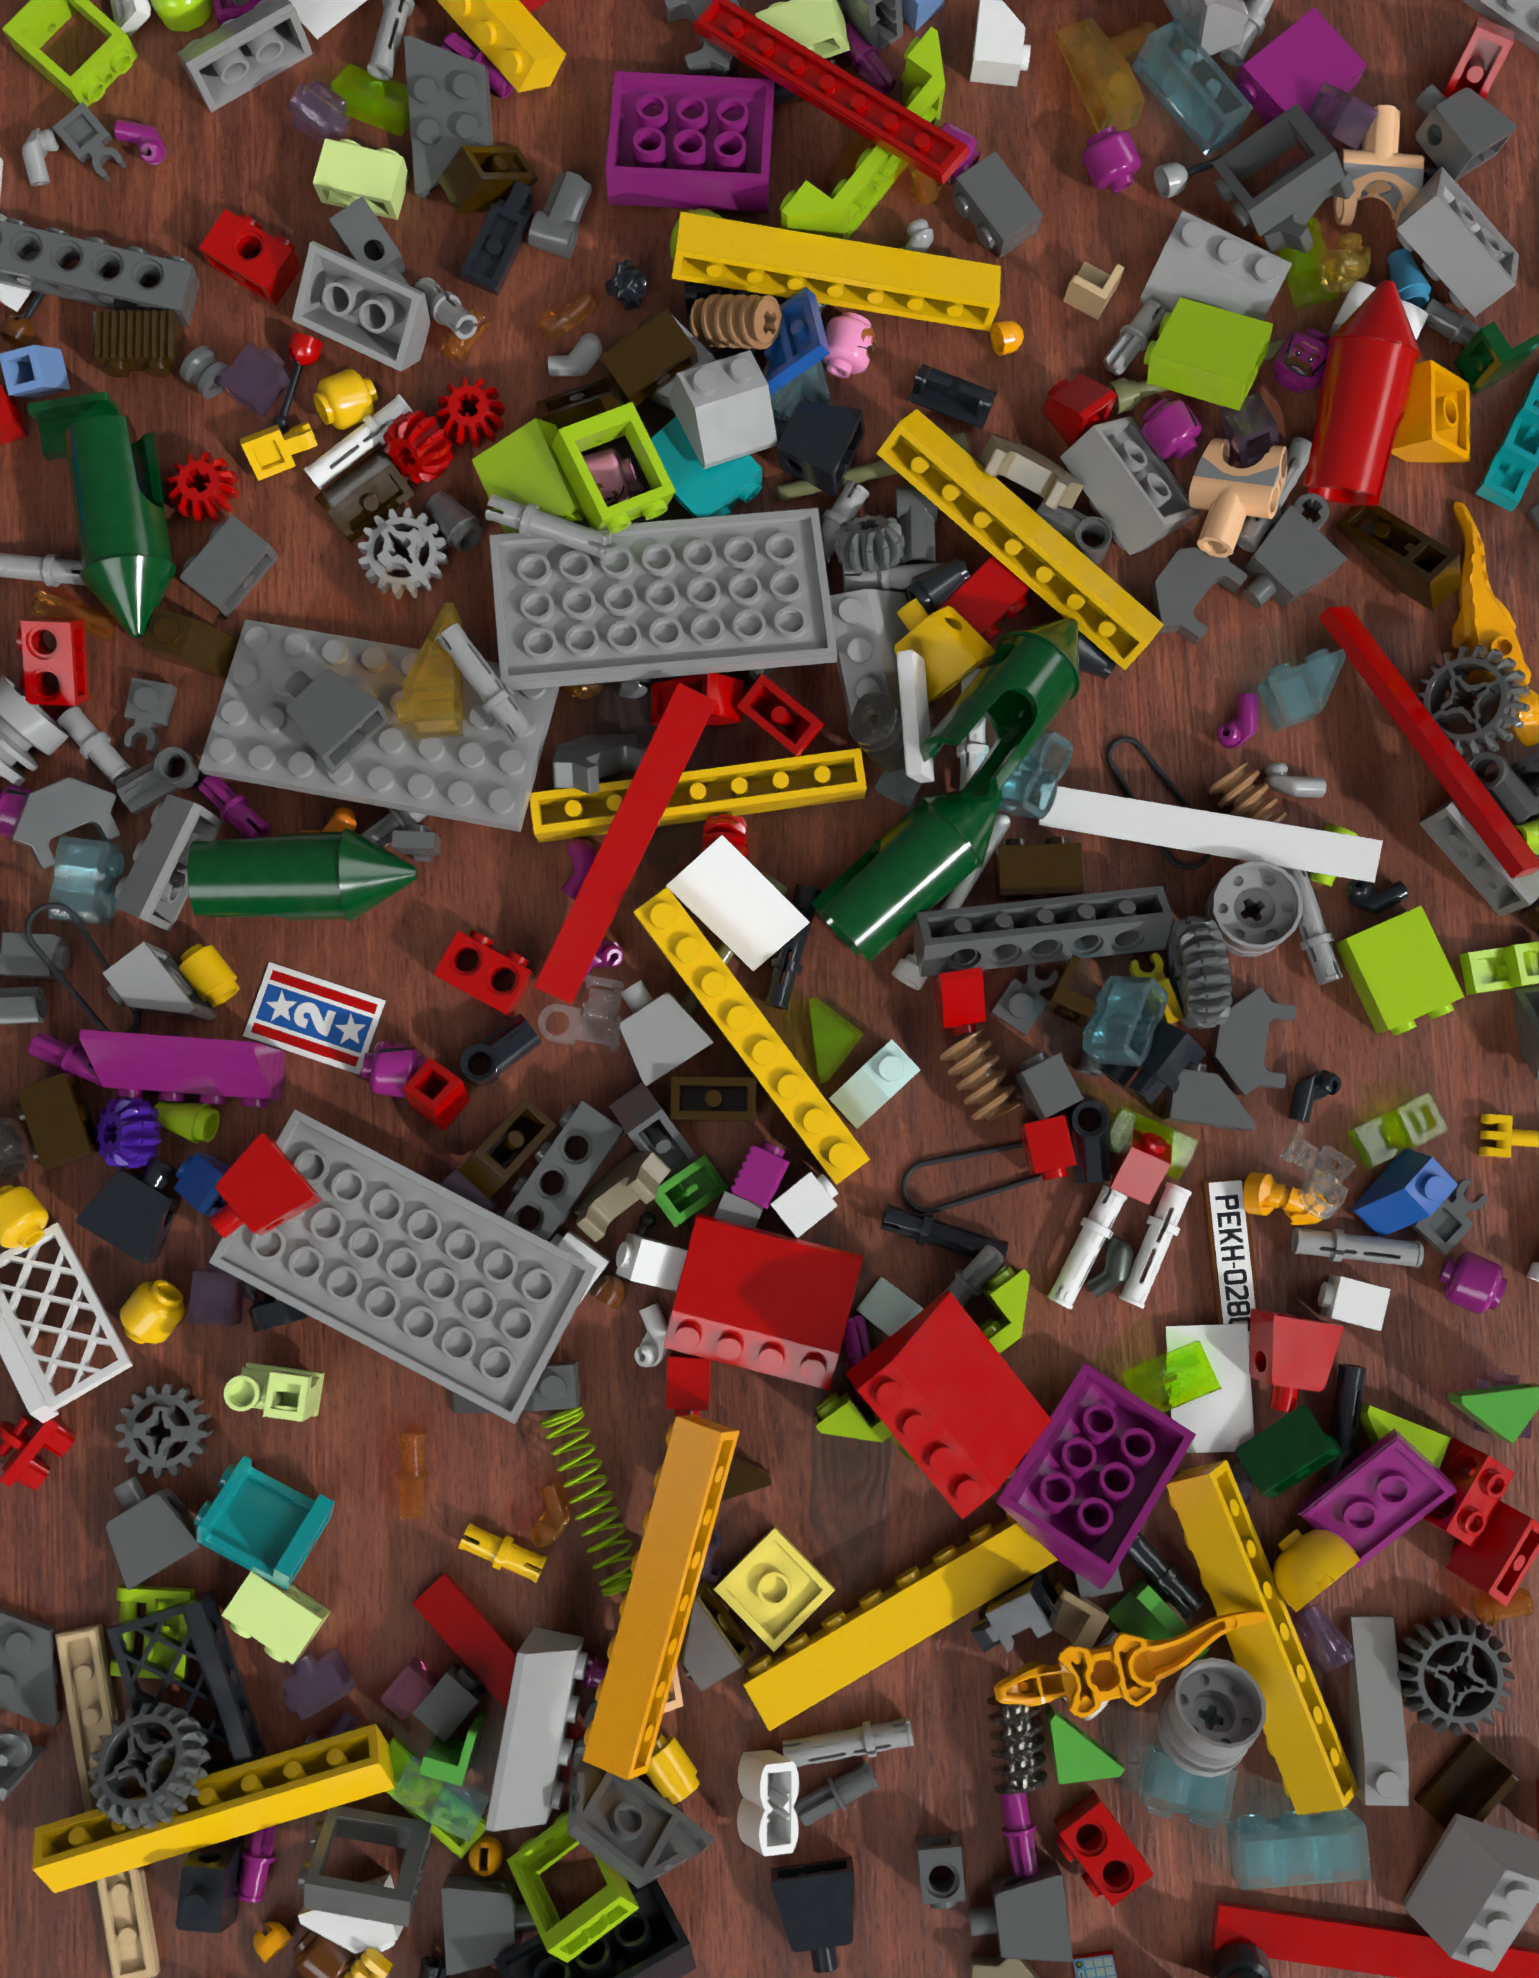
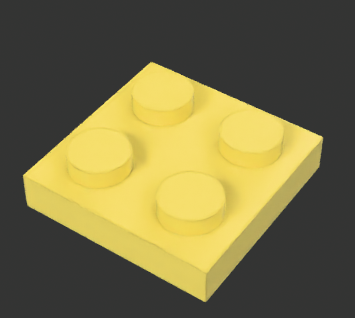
(774, 1588)

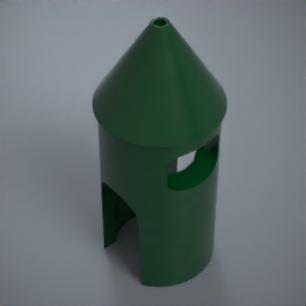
(119, 519)
(1018, 695)
(908, 870)
(294, 876)

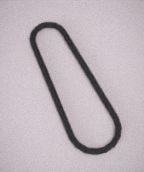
(1168, 782)
(59, 975)
(932, 1210)

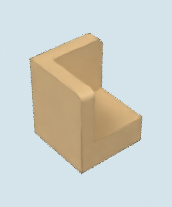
(1092, 289)
(1079, 1618)

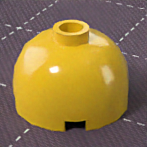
(1310, 1565)

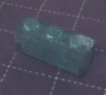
(1192, 87)
(1298, 1849)

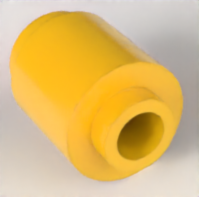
(208, 974)
(672, 1770)

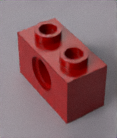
(268, 272)

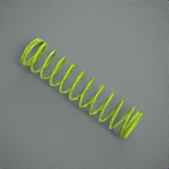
(621, 1580)

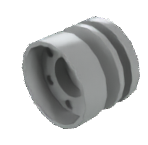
(20, 729)
(1270, 892)
(1225, 1701)

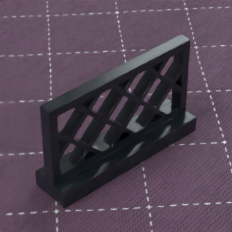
(218, 1669)

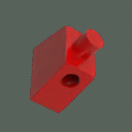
(262, 1190)
(1291, 1354)

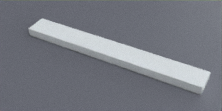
(1215, 834)

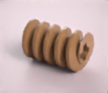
(736, 321)
(1246, 797)
(980, 1078)

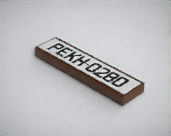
(1230, 1251)

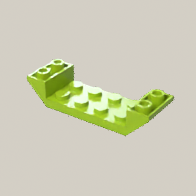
(876, 169)
(1008, 1296)

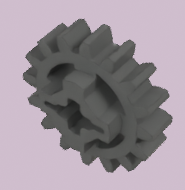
(147, 1430)

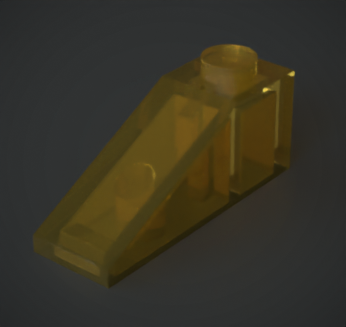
(1101, 76)
(433, 687)

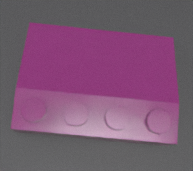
(690, 141)
(185, 1066)
(1095, 1475)

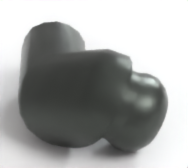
(1117, 1267)

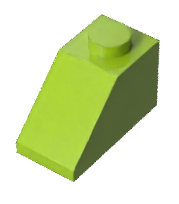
(1379, 1423)

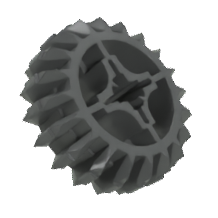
(1503, 688)
(1199, 972)
(1449, 1692)
(130, 1752)

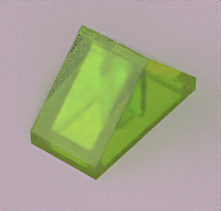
(831, 1037)

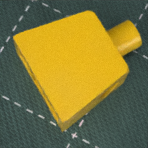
(945, 642)

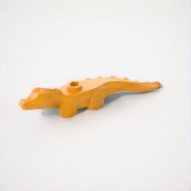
(1488, 623)
(1123, 1669)

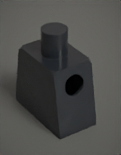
(819, 443)
(134, 1211)
(209, 1889)
(817, 1908)

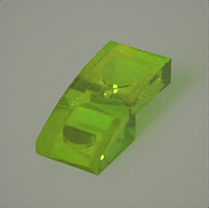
(1396, 1129)

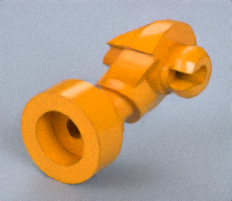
(1263, 1194)

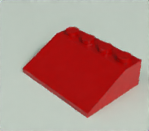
(763, 1301)
(951, 1402)

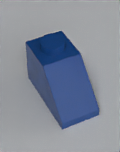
(198, 1181)
(1404, 1193)

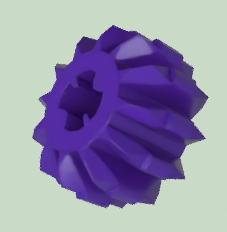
(128, 1132)

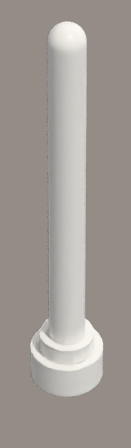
(907, 969)

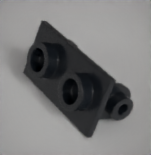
(952, 396)

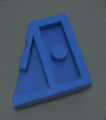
(799, 340)

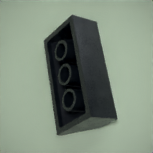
(641, 1946)

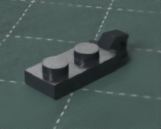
(499, 241)

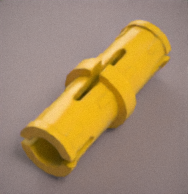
(502, 1552)

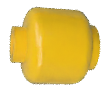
(344, 399)
(20, 1217)
(152, 1312)

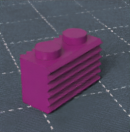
(761, 1174)

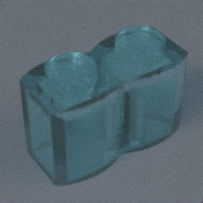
(1035, 781)
(85, 880)
(1125, 1020)
(1174, 1790)

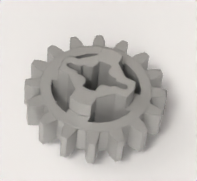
(413, 542)

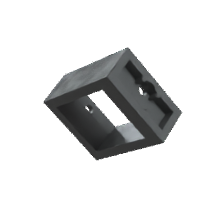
(1290, 192)
(358, 1898)

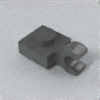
(418, 842)

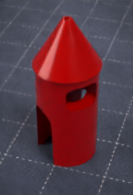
(1362, 400)

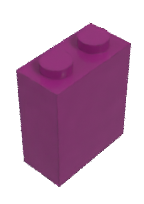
(1297, 66)

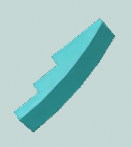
(1516, 453)

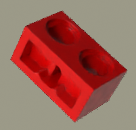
(66, 662)
(481, 980)
(1479, 1488)
(1105, 1846)

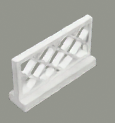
(17, 1348)

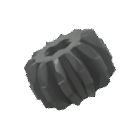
(869, 543)

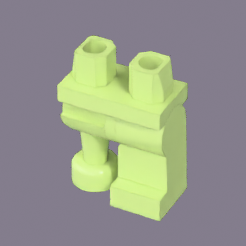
(276, 1389)

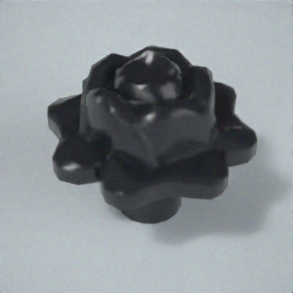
(627, 285)

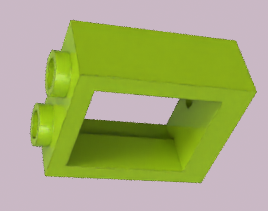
(42, 19)
(596, 431)
(587, 1922)

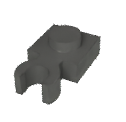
(88, 139)
(148, 706)
(1021, 1002)
(1449, 1221)

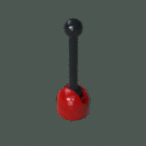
(303, 352)

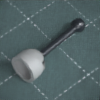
(1172, 177)

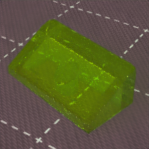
(374, 100)
(1304, 271)
(1127, 1120)
(1173, 1378)

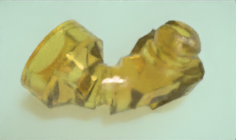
(1344, 266)

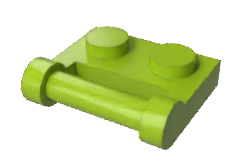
(175, 1627)

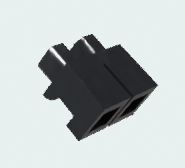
(1167, 1058)
(1025, 1605)

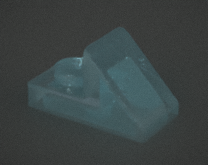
(809, 384)

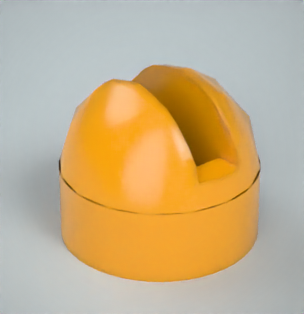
(1006, 337)
(494, 1859)
(272, 1943)

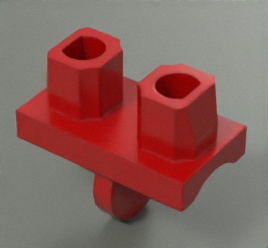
(23, 1464)

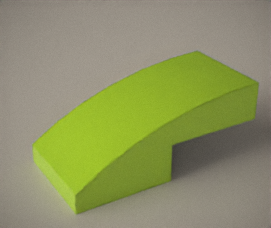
(1501, 968)

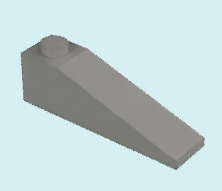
(1376, 1713)

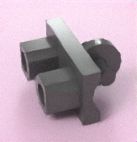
(16, 1759)

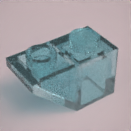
(1300, 691)
(440, 1802)

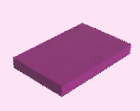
(1378, 1496)

